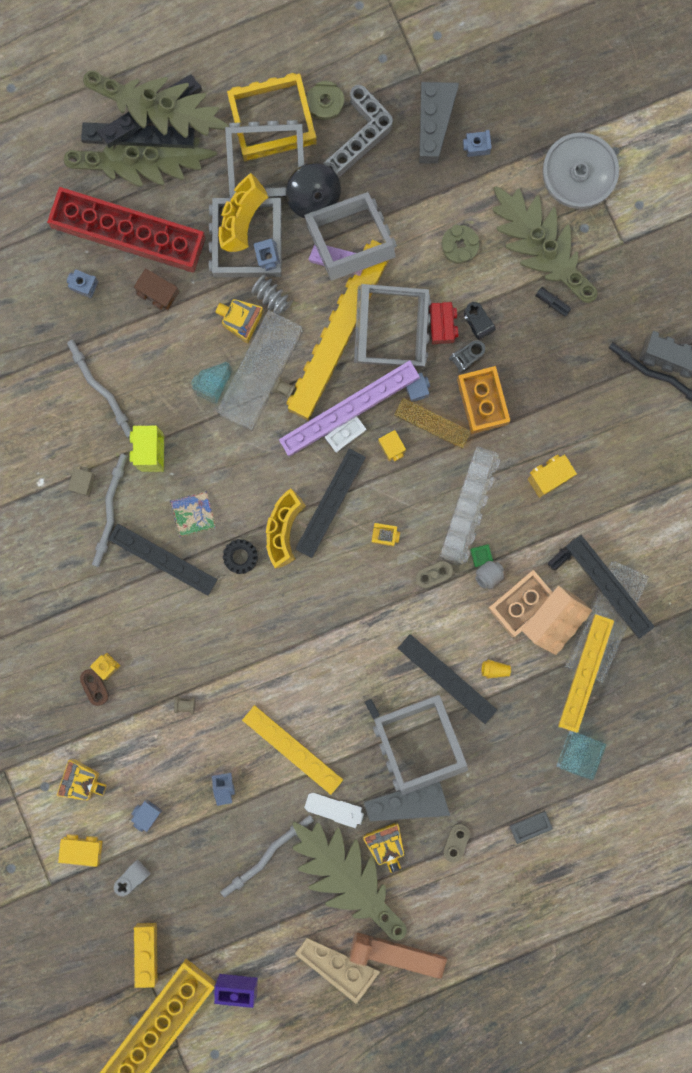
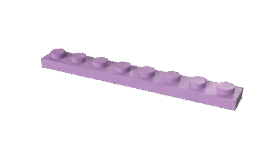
(349, 408)

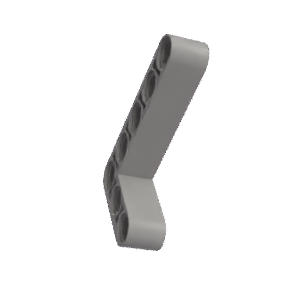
(359, 138)

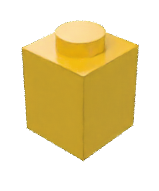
(392, 446)

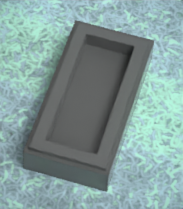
(531, 827)

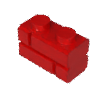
(442, 323)

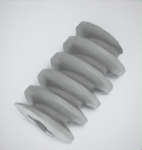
(270, 295)

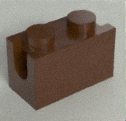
(156, 290)

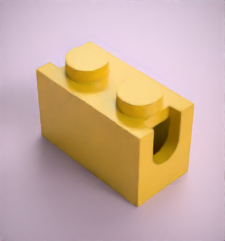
(80, 851)

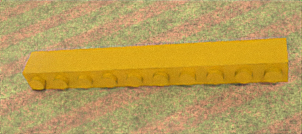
(332, 343)

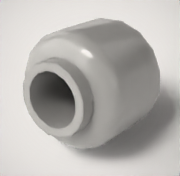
(489, 574)

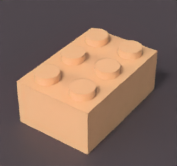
(520, 603)
(557, 620)

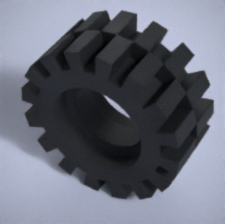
(228, 556)

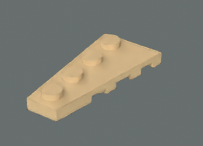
(337, 969)

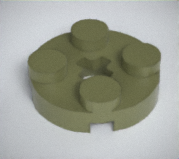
(317, 93)
(450, 249)

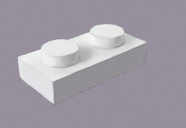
(345, 434)

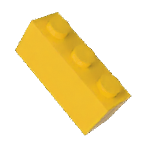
(145, 955)

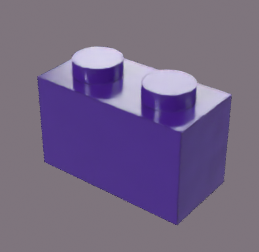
(236, 990)

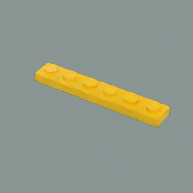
(586, 673)
(292, 749)

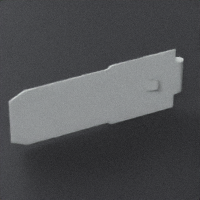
(335, 810)

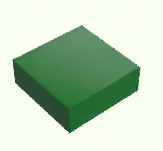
(481, 555)

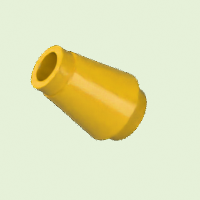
(494, 669)

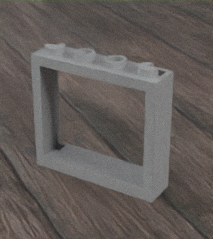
(256, 127)
(359, 260)
(243, 271)
(423, 320)
(431, 778)

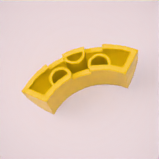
(239, 212)
(279, 528)

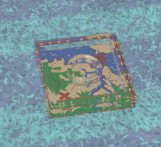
(193, 514)

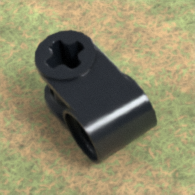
(480, 323)

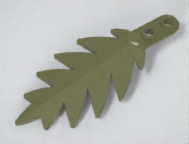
(158, 106)
(145, 159)
(541, 242)
(345, 877)

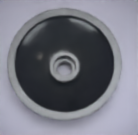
(307, 182)

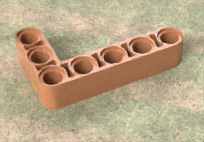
(395, 954)

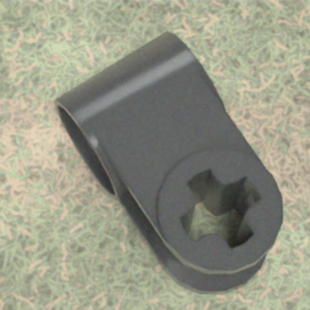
(466, 356)

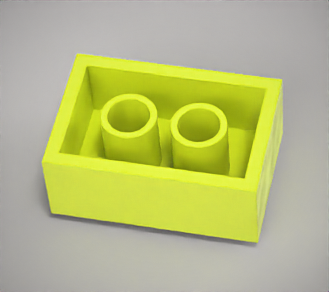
(147, 448)

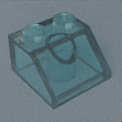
(211, 382)
(581, 755)

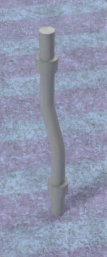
(79, 359)
(117, 473)
(238, 882)

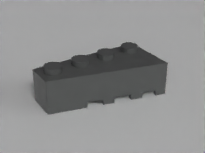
(435, 112)
(667, 354)
(417, 804)

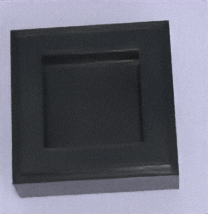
(372, 708)

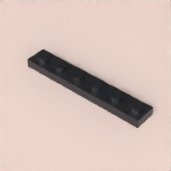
(126, 124)
(144, 137)
(330, 503)
(163, 559)
(609, 586)
(447, 679)

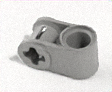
(133, 877)

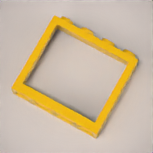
(279, 145)

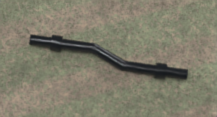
(626, 356)

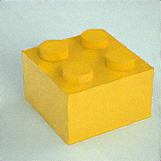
(552, 475)

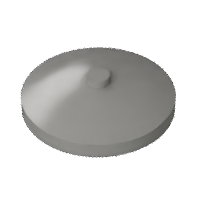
(580, 170)

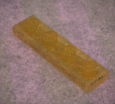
(432, 423)

